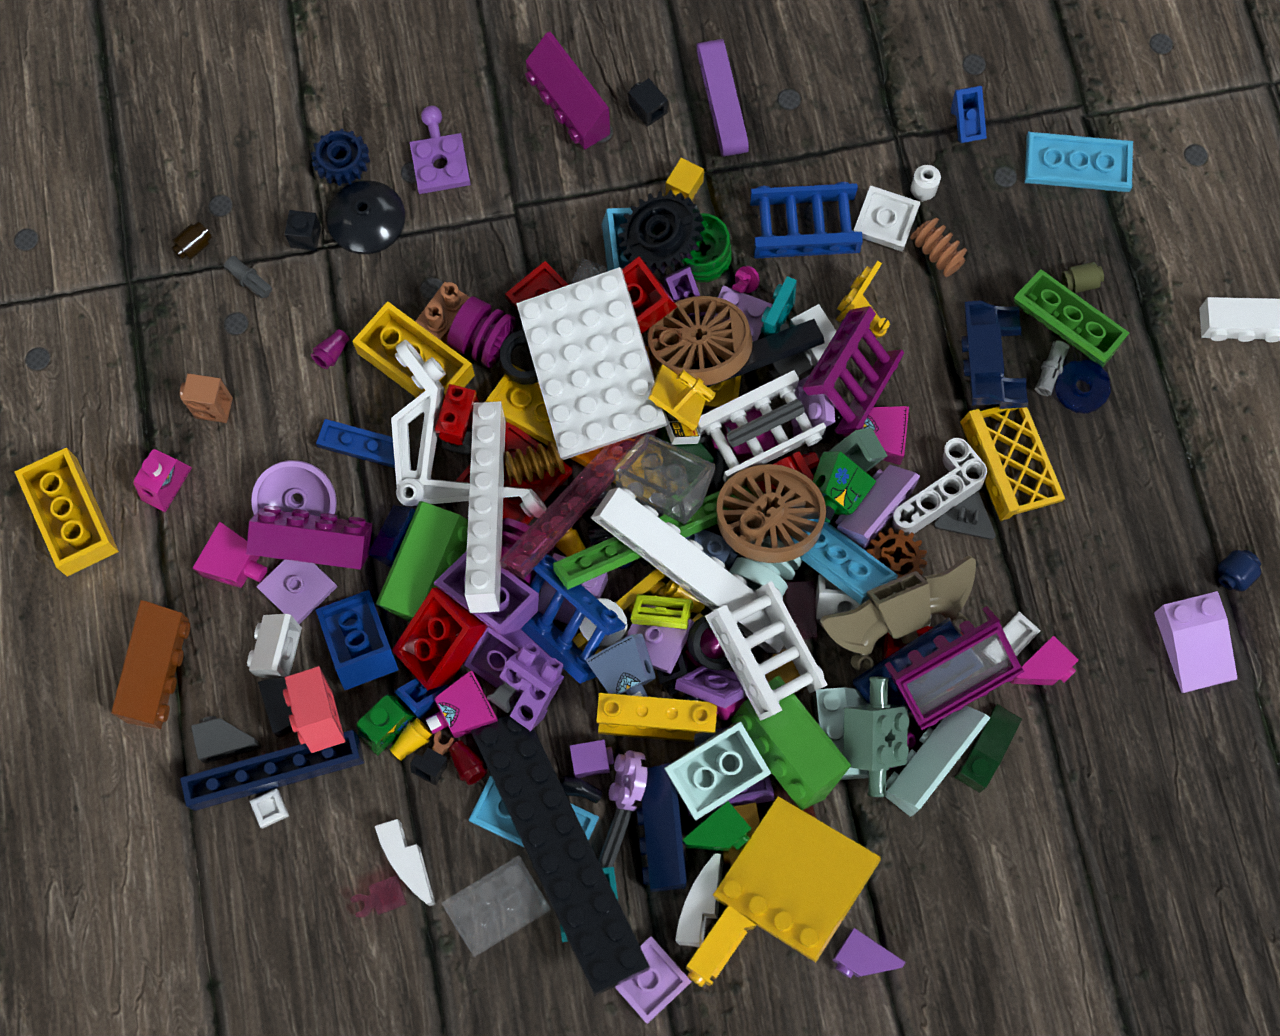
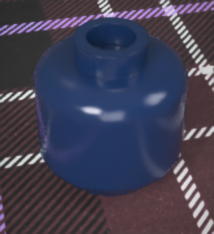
(1239, 570)

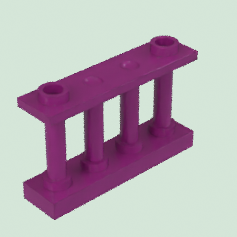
(833, 365)

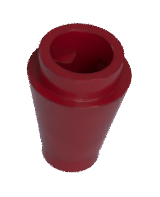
(467, 763)

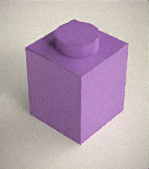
(591, 758)

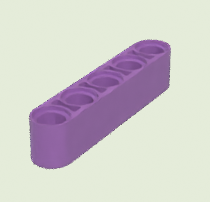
(722, 97)

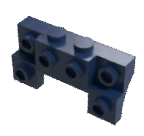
(984, 351)

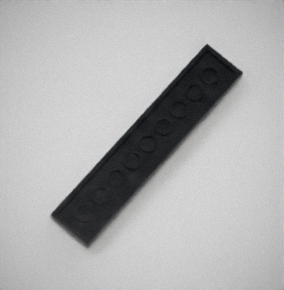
(561, 854)

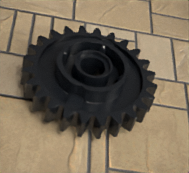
(681, 228)

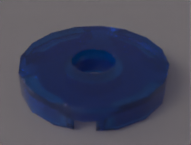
(1081, 401)

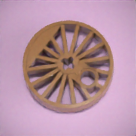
(698, 342)
(783, 514)

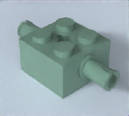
(876, 736)

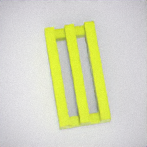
(660, 615)

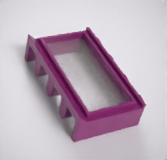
(956, 671)

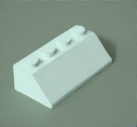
(934, 759)

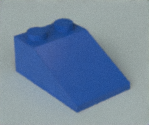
(356, 640)

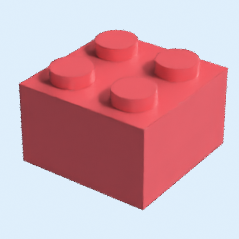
(313, 710)

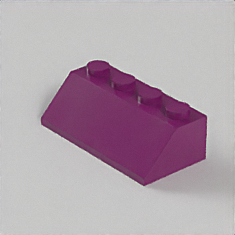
(568, 92)

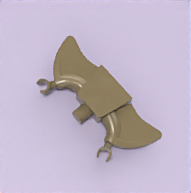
(901, 609)

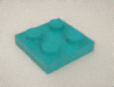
(784, 301)

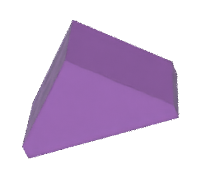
(682, 286)

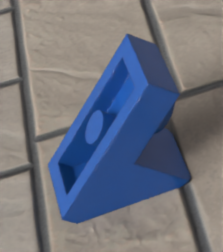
(969, 113)

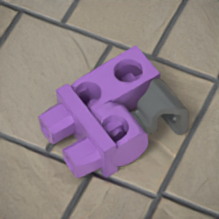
(536, 680)

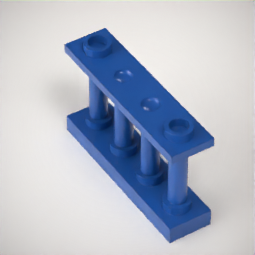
(811, 244)
(558, 644)

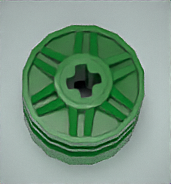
(718, 251)

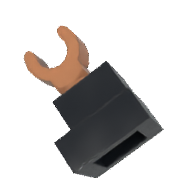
(433, 762)

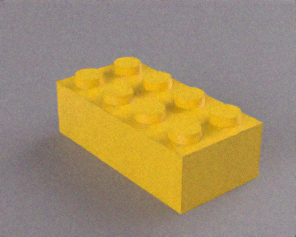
(388, 329)
(66, 512)

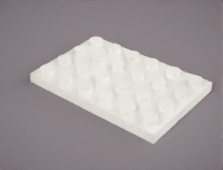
(591, 363)

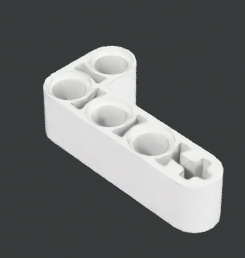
(935, 492)

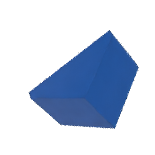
(418, 698)

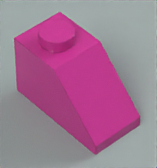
(1048, 665)

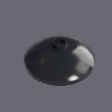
(369, 229)

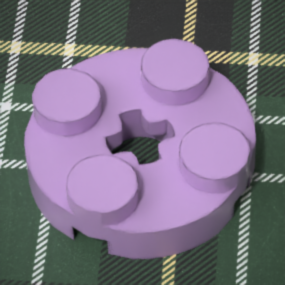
(629, 780)

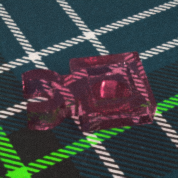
(384, 897)

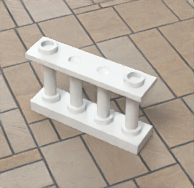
(760, 400)
(739, 654)

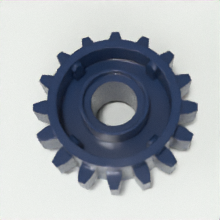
(335, 145)

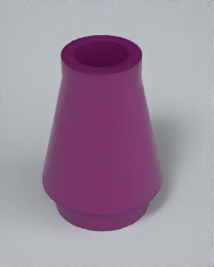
(329, 350)

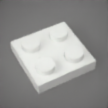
(886, 218)

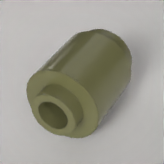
(1083, 277)

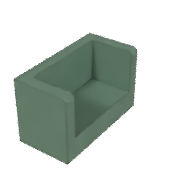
(862, 448)

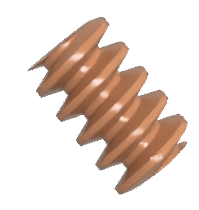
(939, 247)

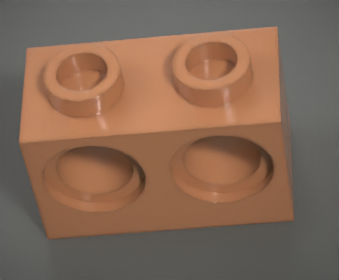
(206, 398)

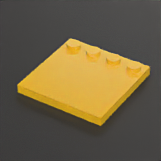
(797, 878)

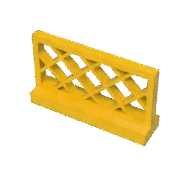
(996, 480)

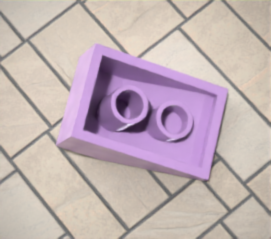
(1197, 641)

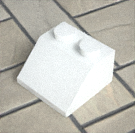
(275, 646)

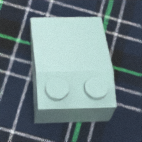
(717, 770)

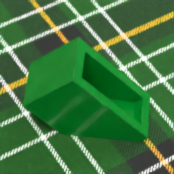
(720, 831)

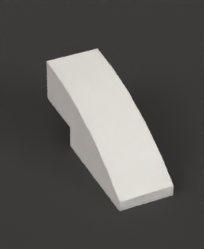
(405, 860)
(700, 904)

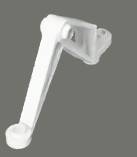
(430, 402)

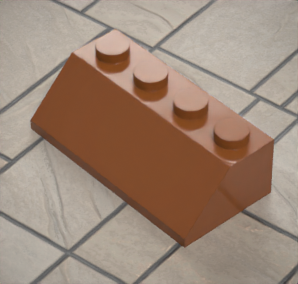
(151, 666)

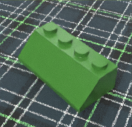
(1071, 317)
(428, 549)
(795, 749)

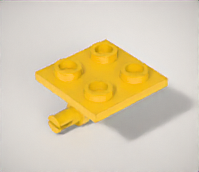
(856, 299)
(680, 395)

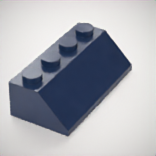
(662, 833)

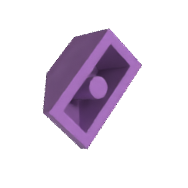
(864, 957)

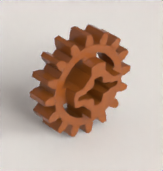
(906, 559)

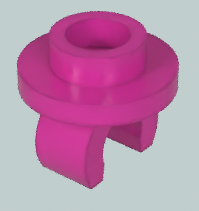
(746, 280)

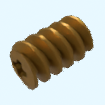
(533, 463)

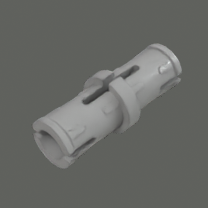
(1052, 368)

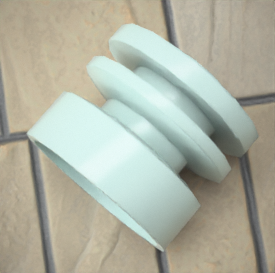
(761, 573)

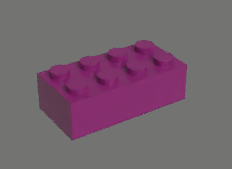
(309, 537)

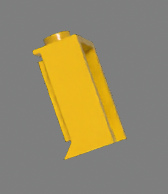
(718, 946)

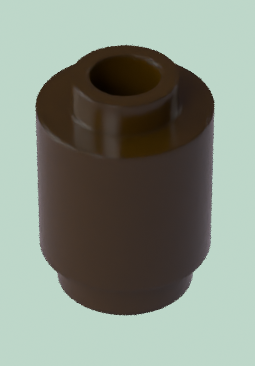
(191, 241)

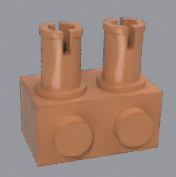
(441, 310)

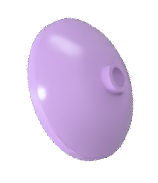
(289, 477)

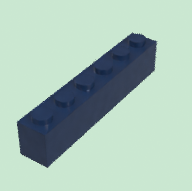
(268, 772)

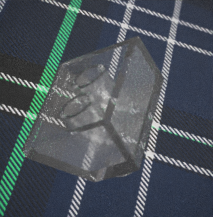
(665, 477)
(496, 906)

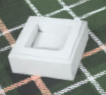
(269, 808)

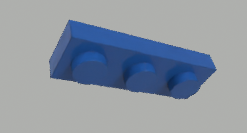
(356, 443)

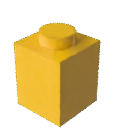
(685, 179)

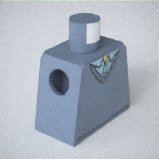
(624, 666)

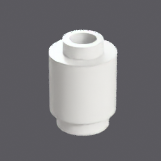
(925, 182)

